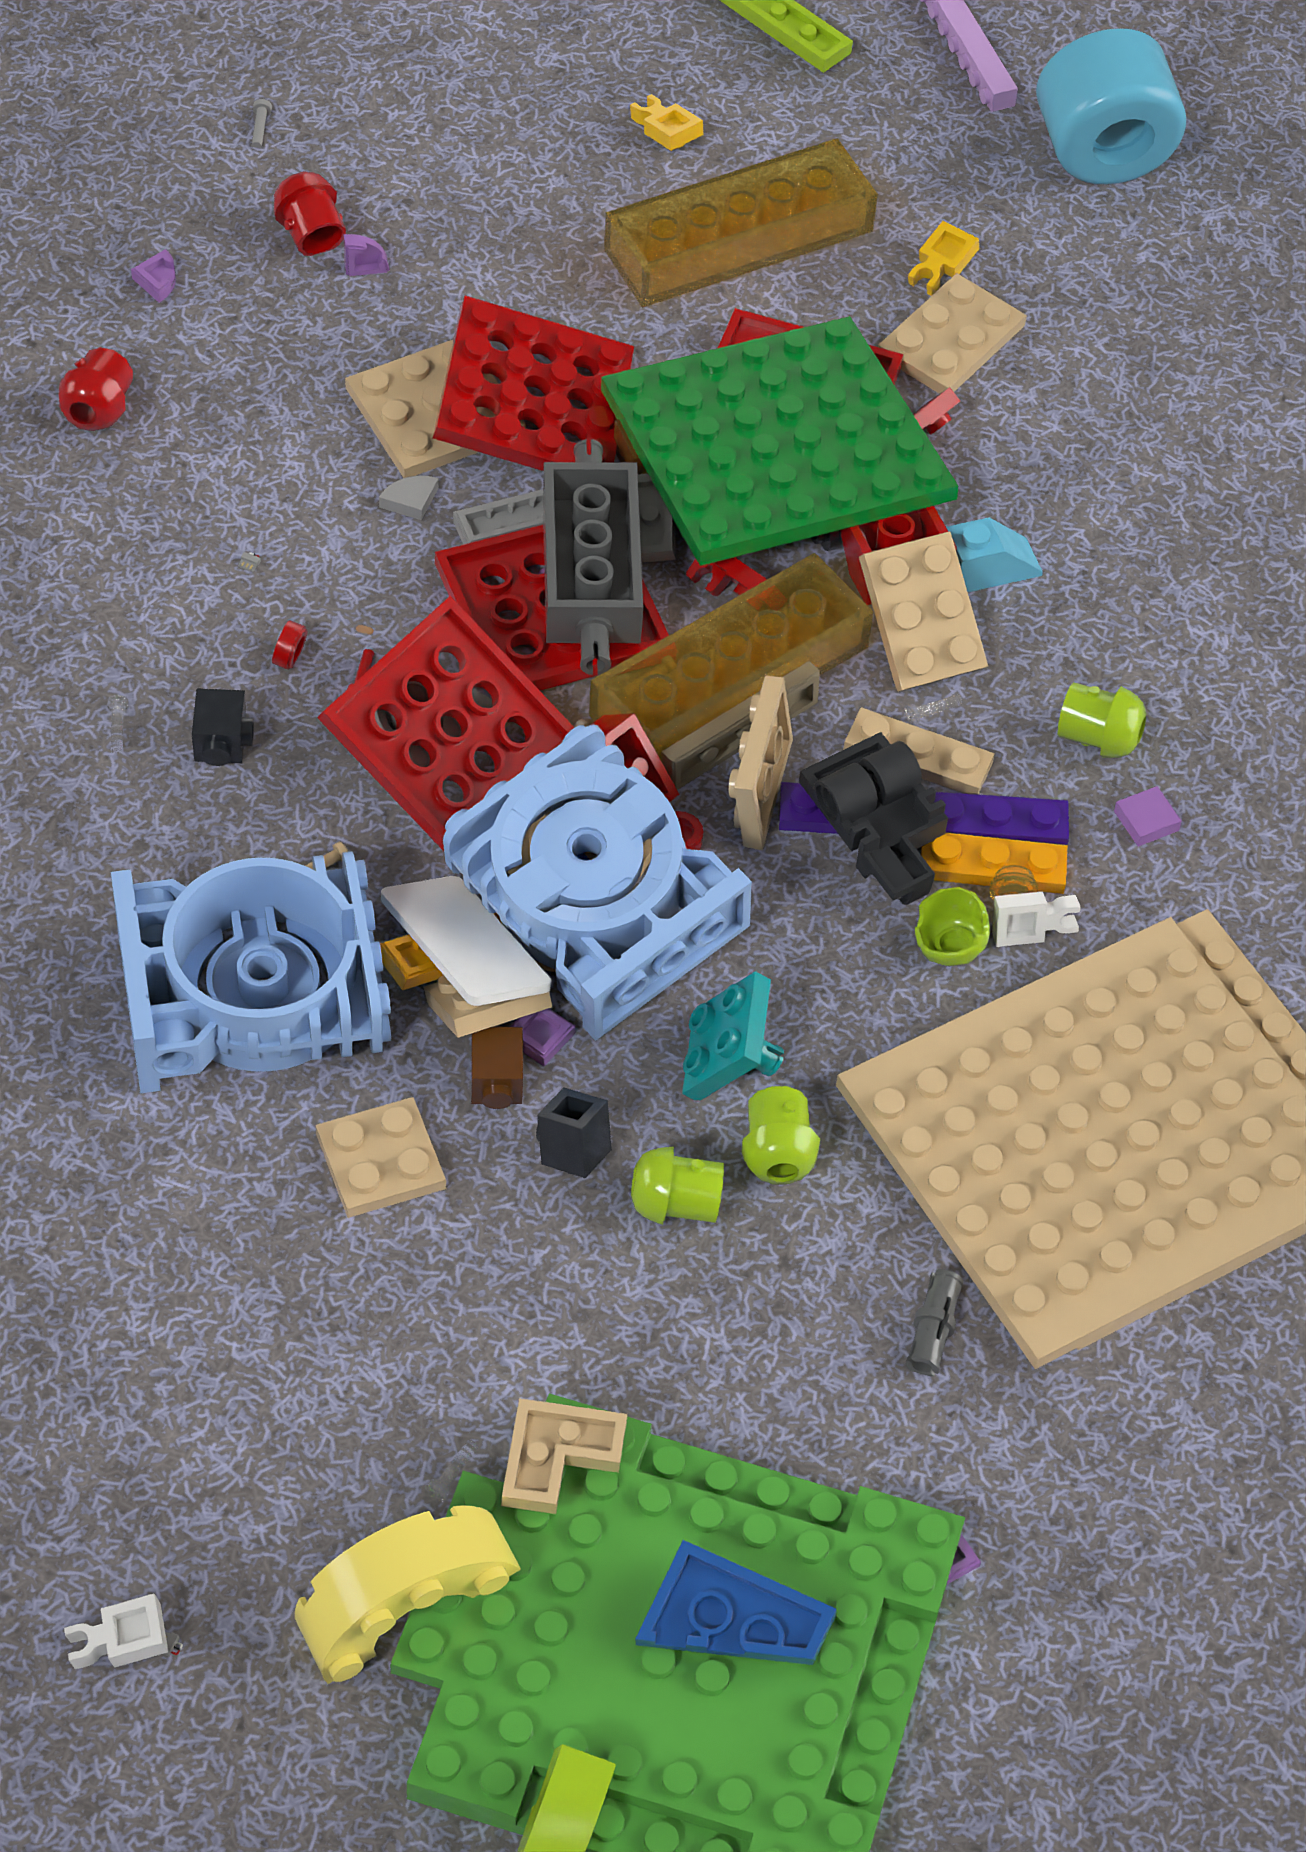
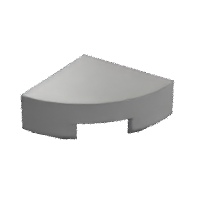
(410, 496)

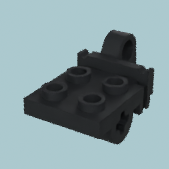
(882, 808)

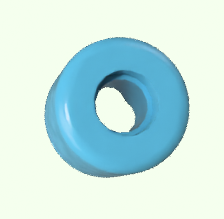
(1111, 106)

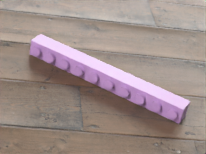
(974, 53)

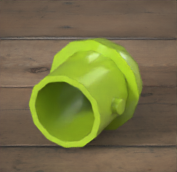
(1102, 719)
(780, 1139)
(676, 1186)

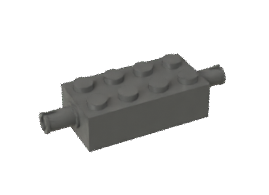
(592, 554)

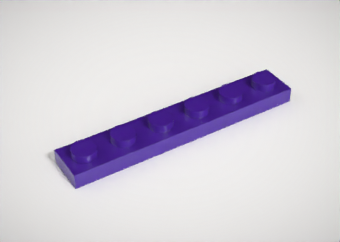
(967, 814)

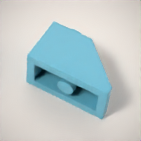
(992, 554)

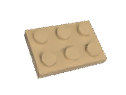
(953, 334)
(923, 611)
(763, 762)

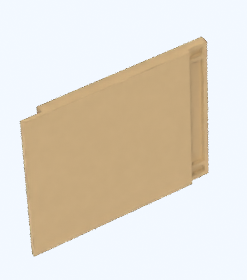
(1103, 1132)

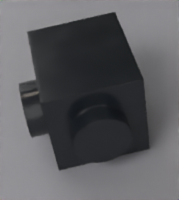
(220, 726)
(574, 1132)

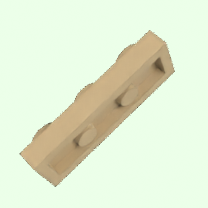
(939, 757)

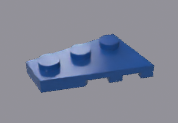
(732, 1611)

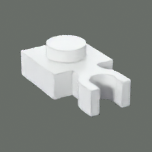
(1027, 916)
(128, 1634)

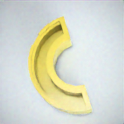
(394, 1573)

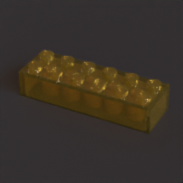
(739, 222)
(729, 651)

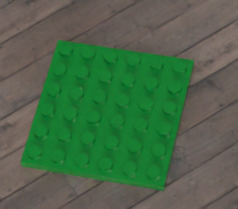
(777, 440)

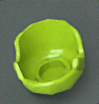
(952, 926)

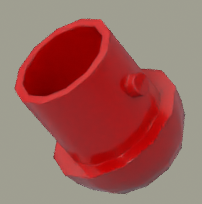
(308, 210)
(96, 390)

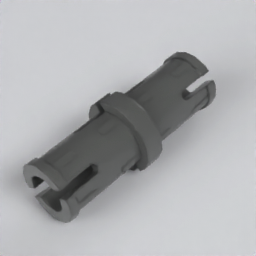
(934, 1322)

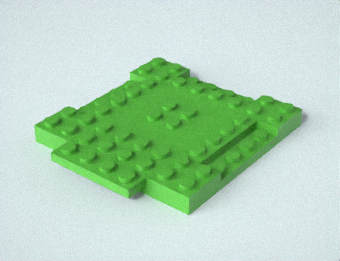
(700, 1742)

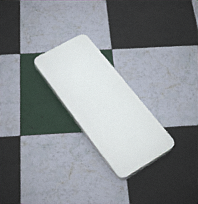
(465, 941)

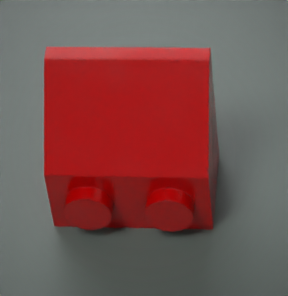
(885, 534)

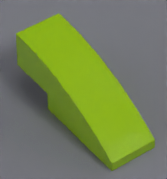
(567, 1802)

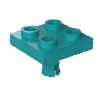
(729, 1038)

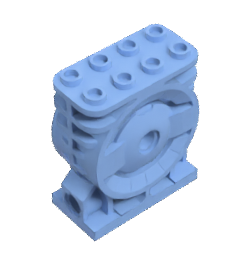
(604, 946)
(248, 1022)

